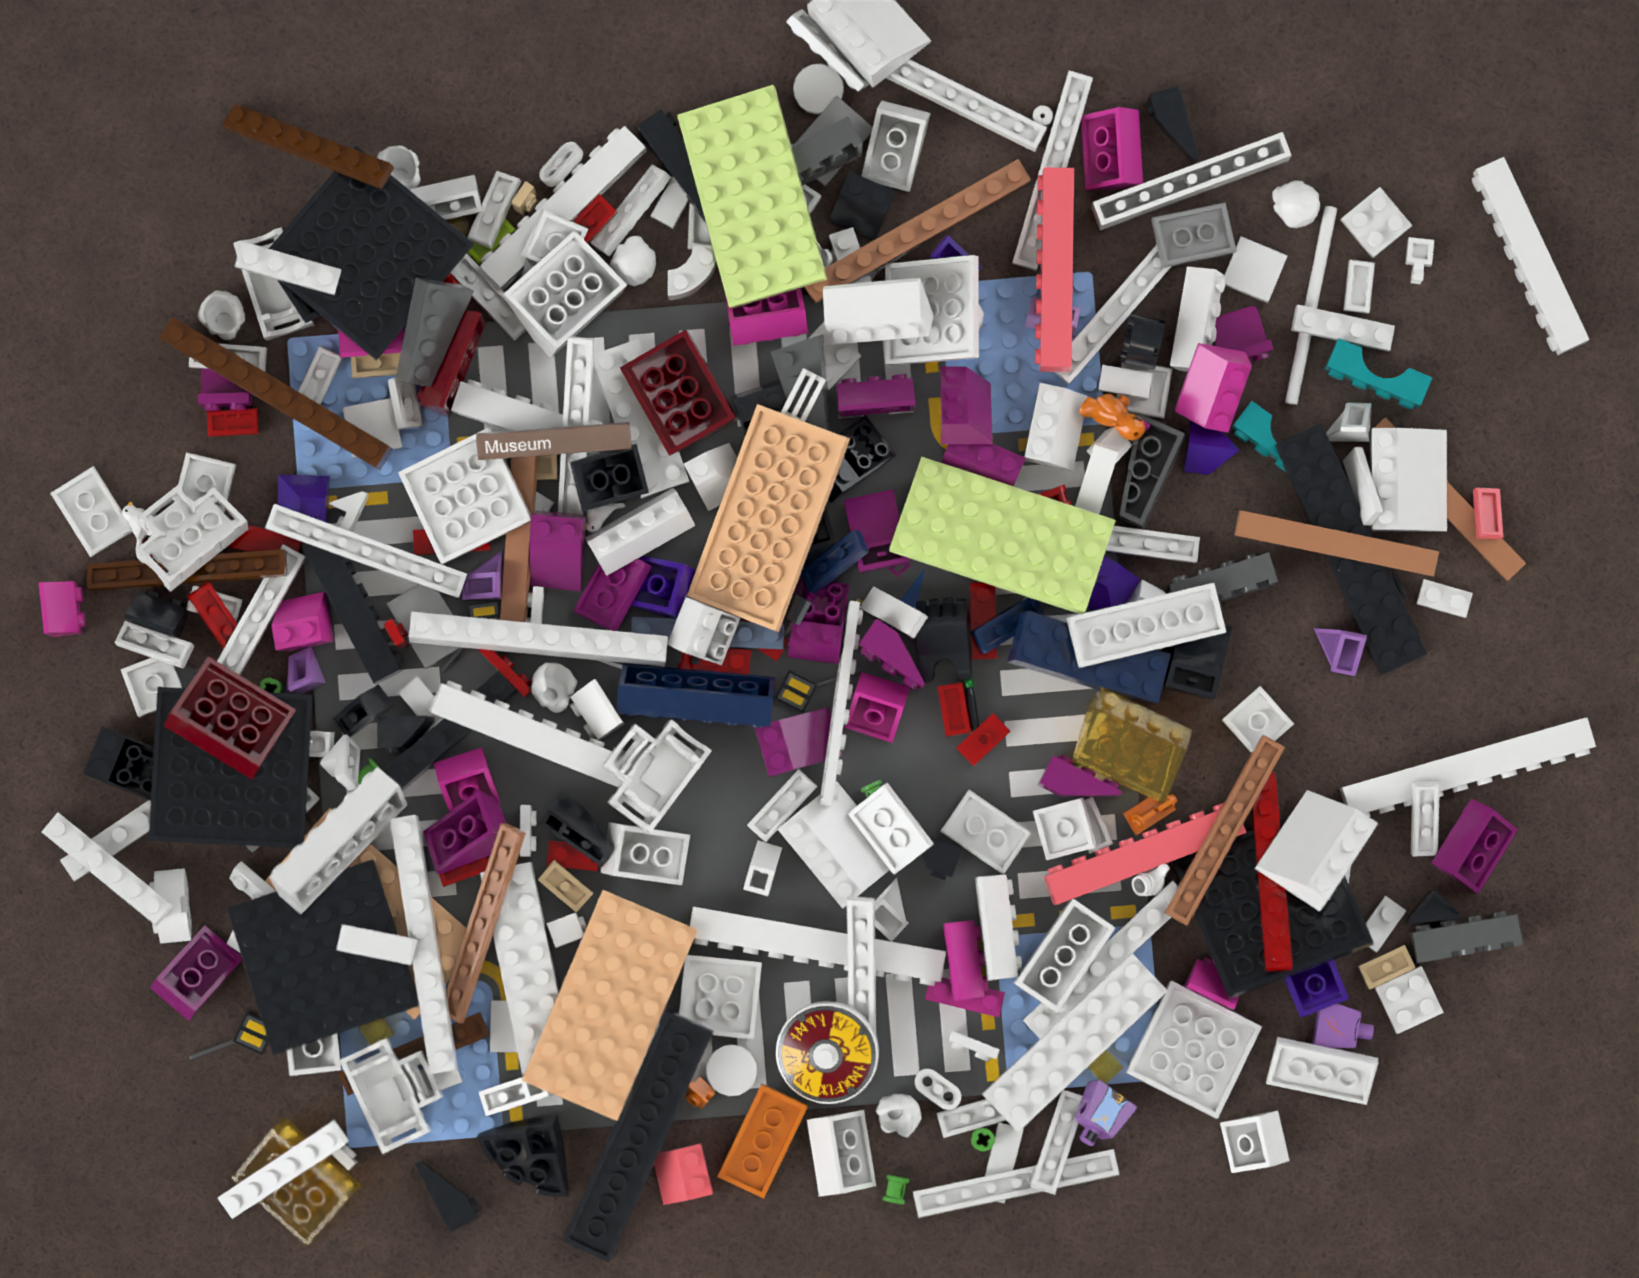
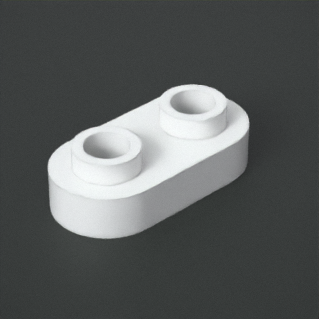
(561, 164)
(937, 1089)

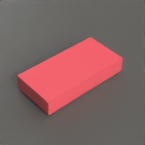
(1488, 513)

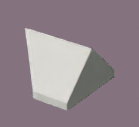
(1352, 424)
(890, 912)

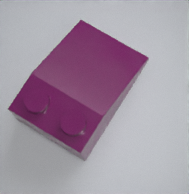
(557, 550)
(795, 742)
(465, 833)
(196, 973)

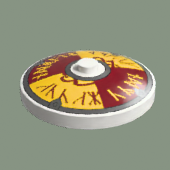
(827, 1052)

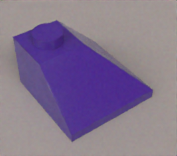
(305, 494)
(1112, 586)

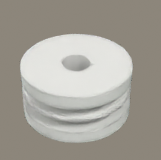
(1042, 110)

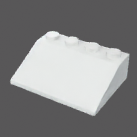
(869, 33)
(563, 293)
(1410, 478)
(834, 847)
(1316, 847)

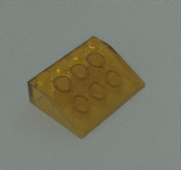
(1131, 744)
(309, 1199)

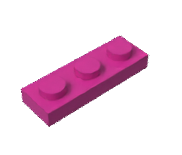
(989, 1004)

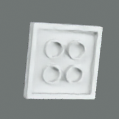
(721, 994)

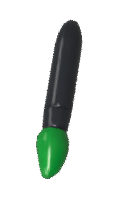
(971, 704)

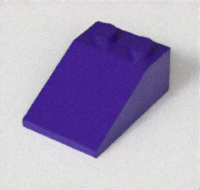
(664, 587)
(1316, 988)

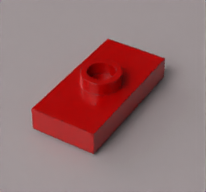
(233, 422)
(397, 633)
(954, 709)
(983, 739)

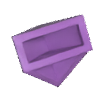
(485, 580)
(1342, 649)
(303, 672)

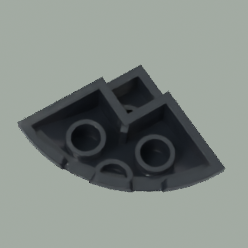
(530, 1153)

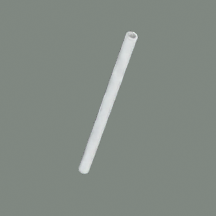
(1311, 301)

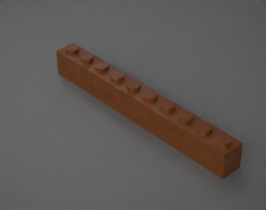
(276, 393)

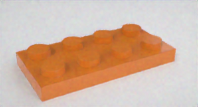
(762, 1140)

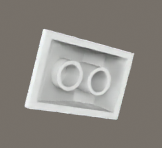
(895, 145)
(645, 855)

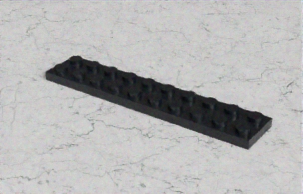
(1365, 586)
(638, 1135)

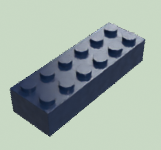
(1047, 647)
(696, 695)

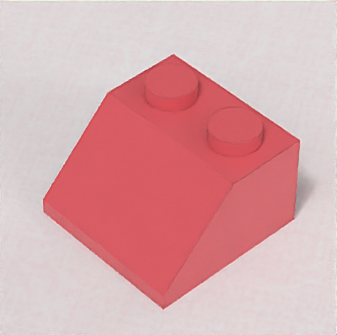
(683, 1174)

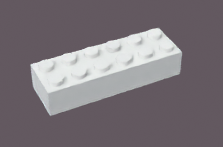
(338, 840)

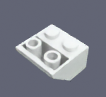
(703, 631)

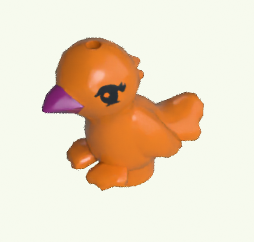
(1113, 413)

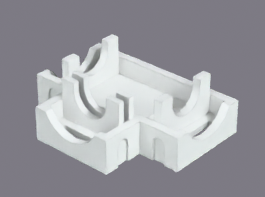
(269, 298)
(187, 534)
(653, 772)
(391, 1092)

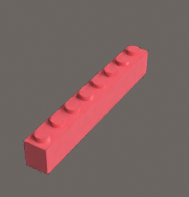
(1056, 269)
(1130, 858)

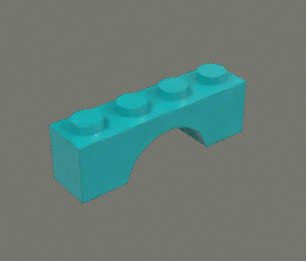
(1348, 362)
(1255, 427)

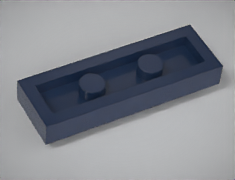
(834, 561)
(1003, 625)

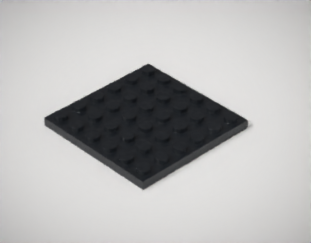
(380, 245)
(212, 803)
(1233, 924)
(299, 976)

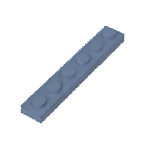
(746, 634)

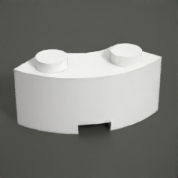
(693, 274)
(175, 889)

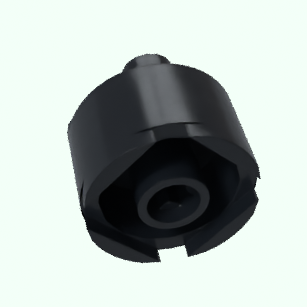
(1142, 341)

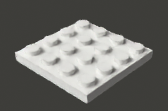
(954, 300)
(464, 498)
(1193, 1049)

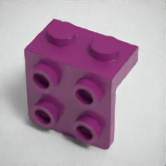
(1243, 332)
(221, 392)

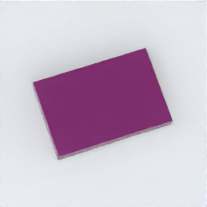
(610, 596)

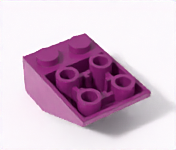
(877, 520)
(822, 626)
(887, 647)
(1069, 781)

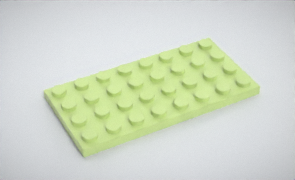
(752, 197)
(1002, 535)

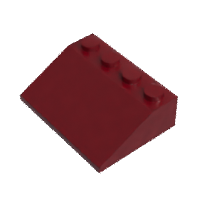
(454, 366)
(678, 393)
(229, 717)

